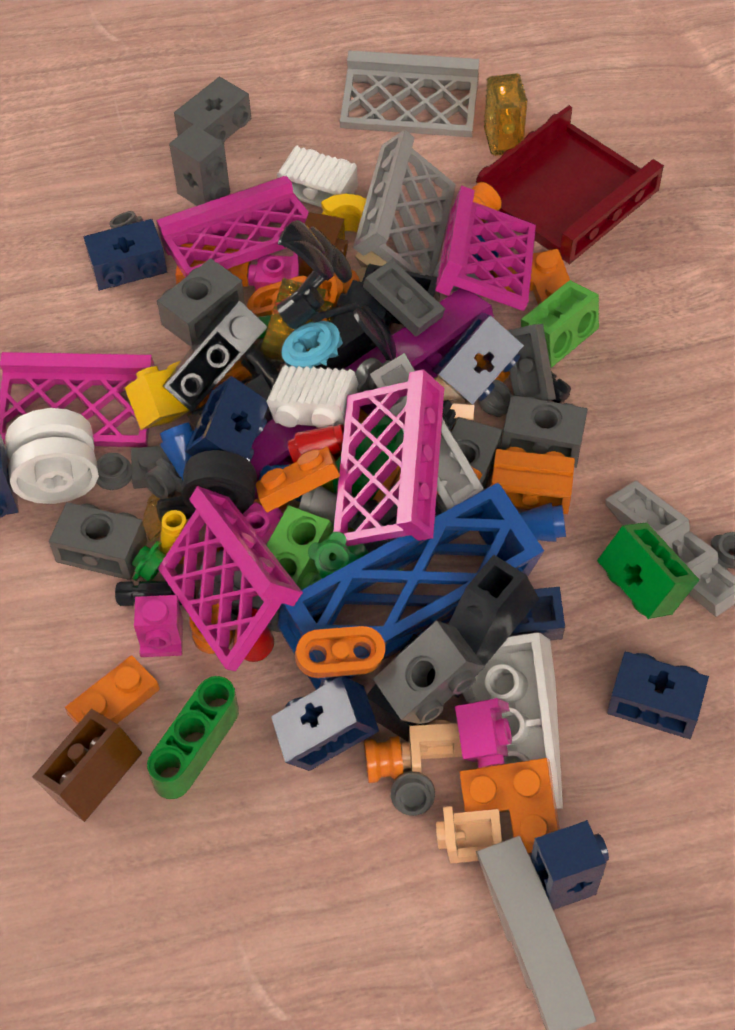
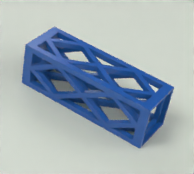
(486, 512)

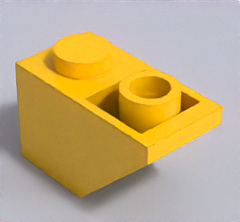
(151, 401)

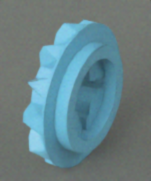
(307, 337)

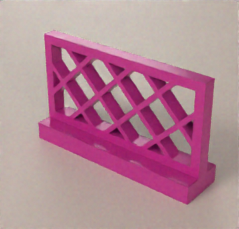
(222, 219)
(462, 243)
(72, 370)
(416, 456)
(242, 551)

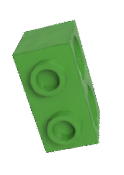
(567, 319)
(289, 540)

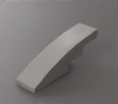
(455, 475)
(639, 505)
(535, 936)

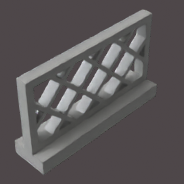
(411, 73)
(386, 197)

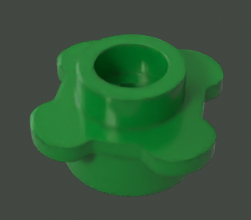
(321, 551)
(147, 562)

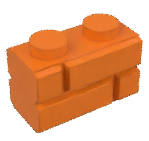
(534, 478)

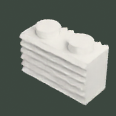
(318, 176)
(311, 396)

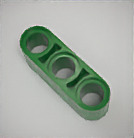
(193, 718)

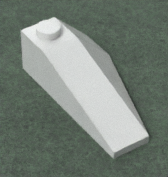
(525, 678)

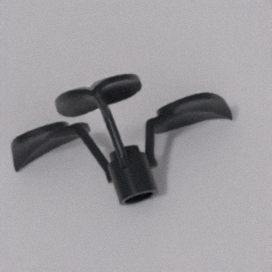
(306, 301)

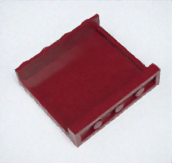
(569, 185)

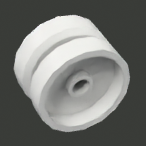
(51, 456)

